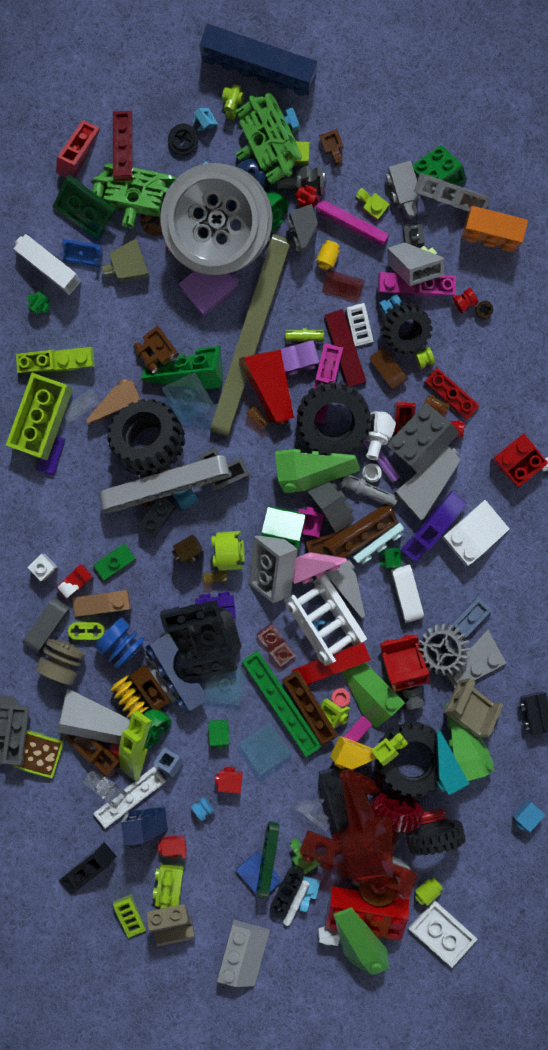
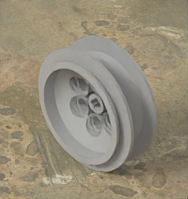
(182, 227)

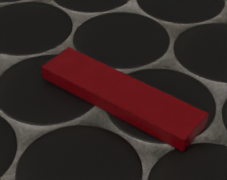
(122, 145)
(342, 338)

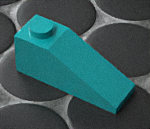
(448, 769)

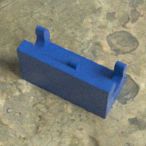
(81, 253)

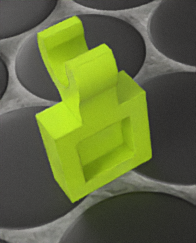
(374, 205)
(386, 750)

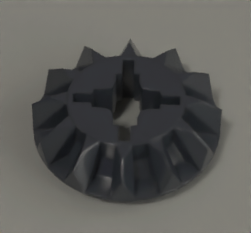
(179, 131)

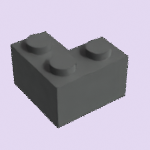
(236, 469)
(332, 505)

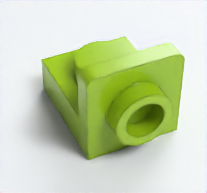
(335, 714)

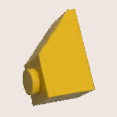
(351, 754)

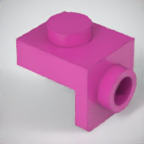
(312, 522)

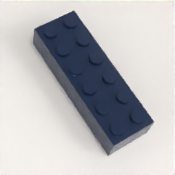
(258, 60)

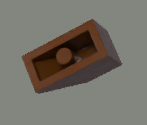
(149, 688)

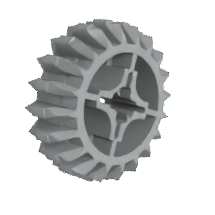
(447, 641)

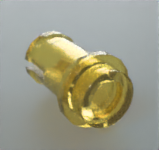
(214, 577)

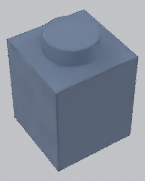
(168, 762)

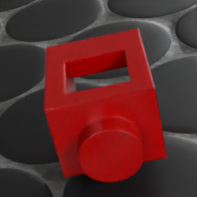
(173, 846)

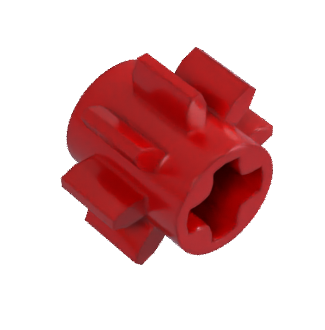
(307, 196)

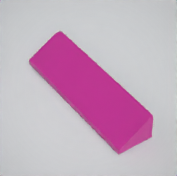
(352, 222)

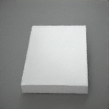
(442, 933)

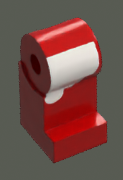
(74, 581)

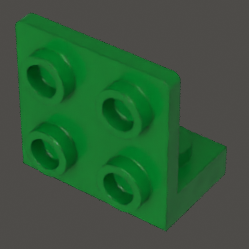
(441, 165)

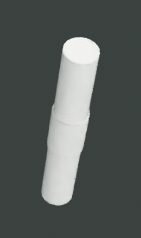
(296, 902)

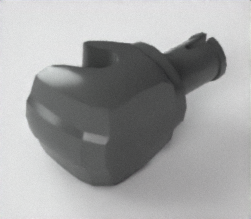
(314, 178)

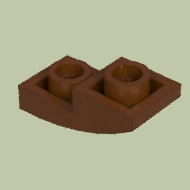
(388, 368)

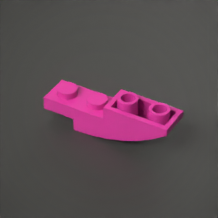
(394, 284)

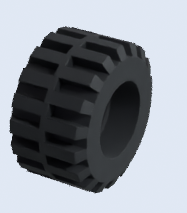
(393, 321)

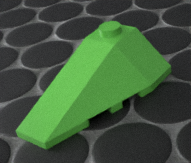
(304, 471)
(372, 694)
(469, 752)
(360, 943)

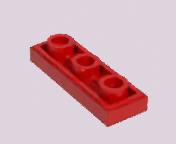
(442, 385)

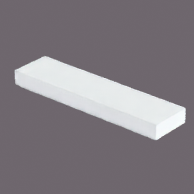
(136, 792)

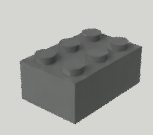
(423, 438)

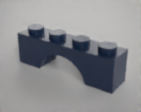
(187, 694)

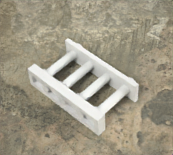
(342, 616)

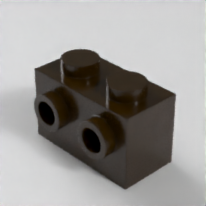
(187, 549)

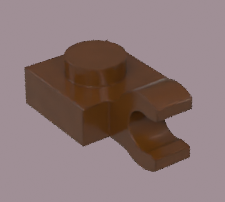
(332, 144)

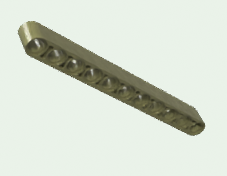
(250, 334)

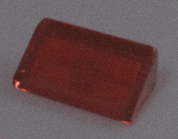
(343, 285)

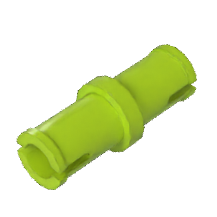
(304, 335)

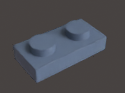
(471, 616)

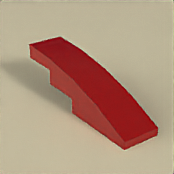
(344, 660)

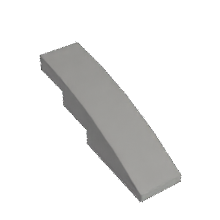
(449, 193)

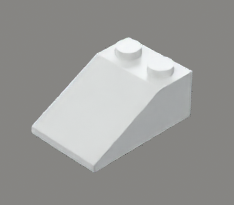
(475, 533)

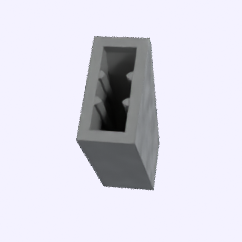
(415, 264)

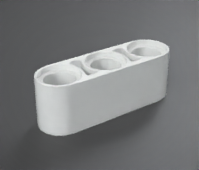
(407, 593)

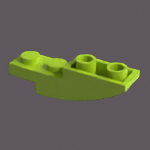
(55, 360)
(132, 743)

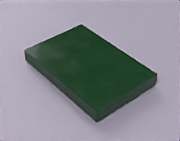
(83, 207)

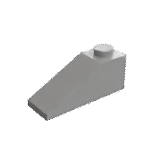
(347, 584)

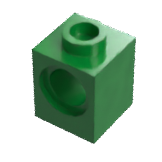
(219, 733)

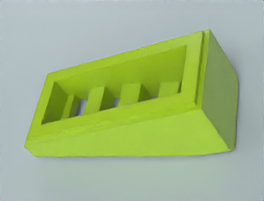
(120, 913)

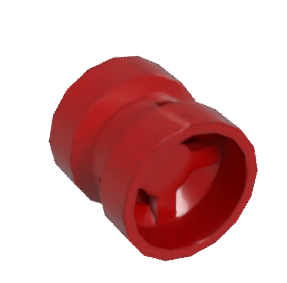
(465, 300)

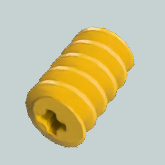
(128, 697)

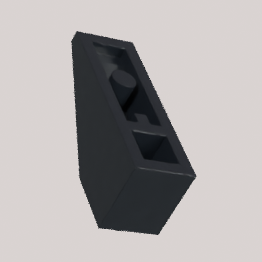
(88, 868)

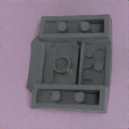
(12, 731)

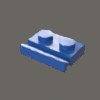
(250, 872)

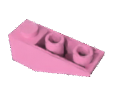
(315, 565)

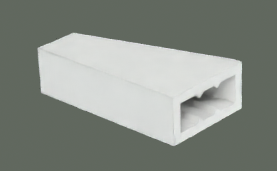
(47, 264)

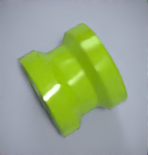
(424, 357)

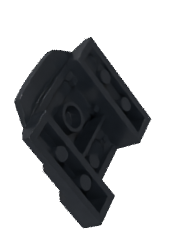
(205, 639)

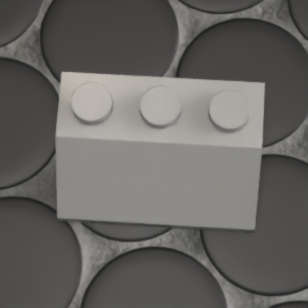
(272, 567)
(243, 954)

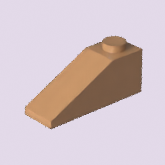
(117, 399)
(102, 603)

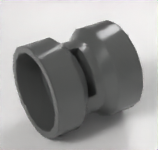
(413, 698)

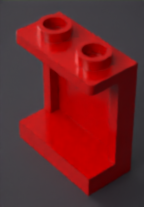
(404, 663)

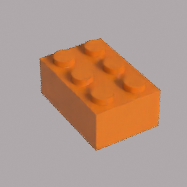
(494, 229)

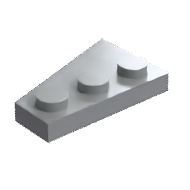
(483, 659)

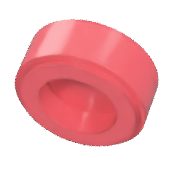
(340, 697)

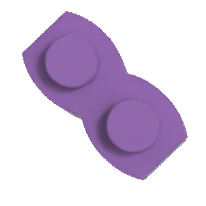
(299, 357)

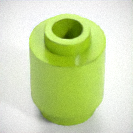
(428, 891)

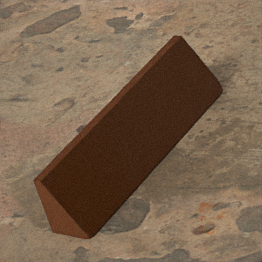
(361, 532)
(310, 707)

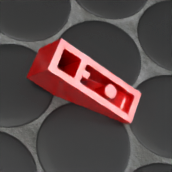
(76, 149)

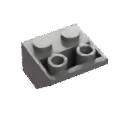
(303, 225)

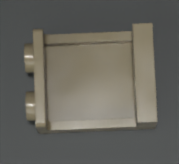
(473, 709)
(171, 925)

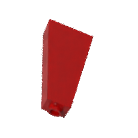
(270, 384)

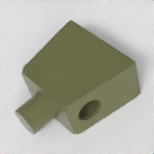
(127, 263)

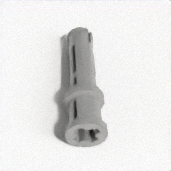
(361, 487)

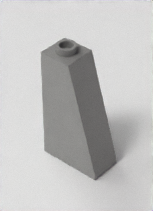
(423, 489)
(90, 720)

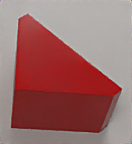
(402, 414)

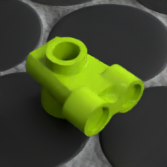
(231, 98)

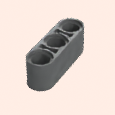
(45, 625)

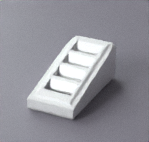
(360, 307)

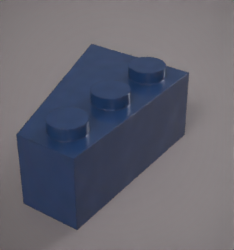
(143, 825)

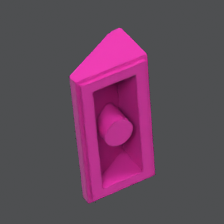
(358, 729)

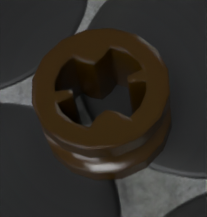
(487, 305)

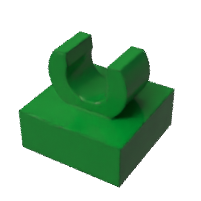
(392, 558)

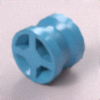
(202, 808)

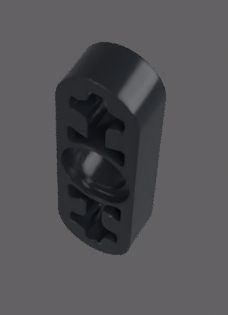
(287, 899)

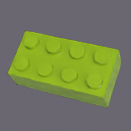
(39, 416)

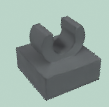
(414, 234)

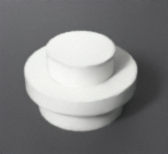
(371, 473)

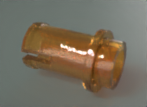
(437, 404)
(256, 416)

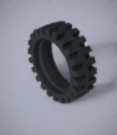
(436, 837)

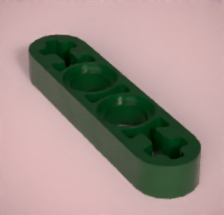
(267, 860)

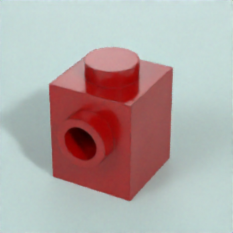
(229, 780)

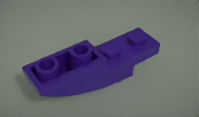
(434, 526)

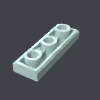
(379, 544)

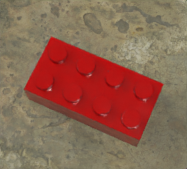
(383, 921)

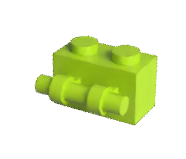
(169, 885)

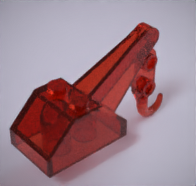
(368, 837)

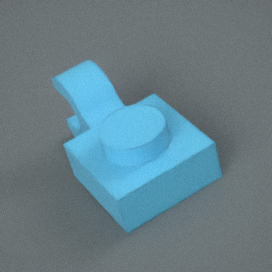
(310, 893)

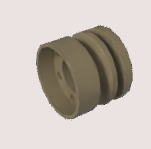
(60, 661)

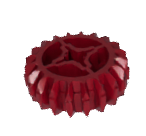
(404, 812)

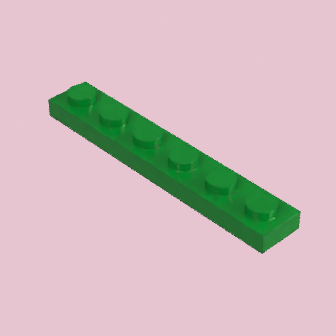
(282, 703)

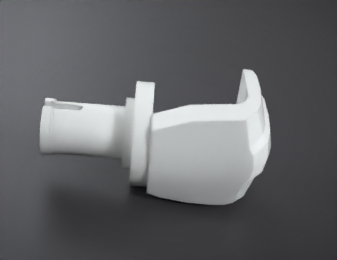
(383, 431)

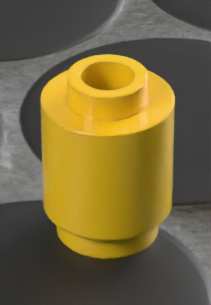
(328, 255)

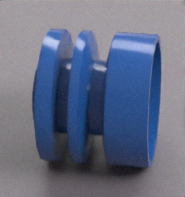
(119, 643)

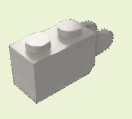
(403, 183)

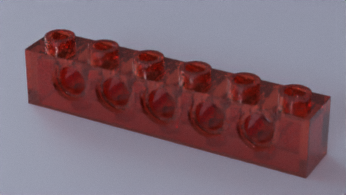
(314, 841)

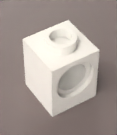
(42, 567)

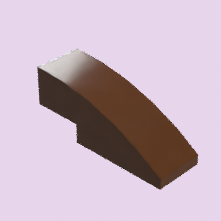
(96, 754)

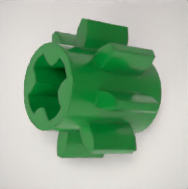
(38, 303)

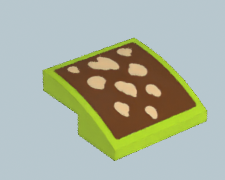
(41, 754)

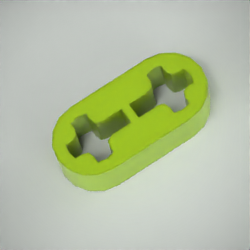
(85, 635)

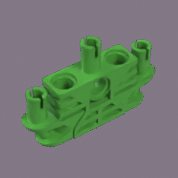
(277, 137)
(146, 186)

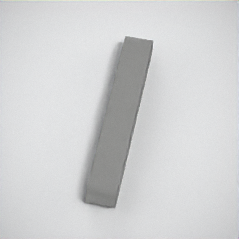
(164, 484)

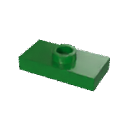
(114, 561)

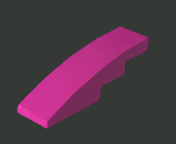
(327, 372)

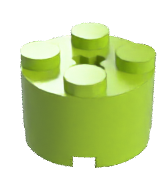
(228, 551)

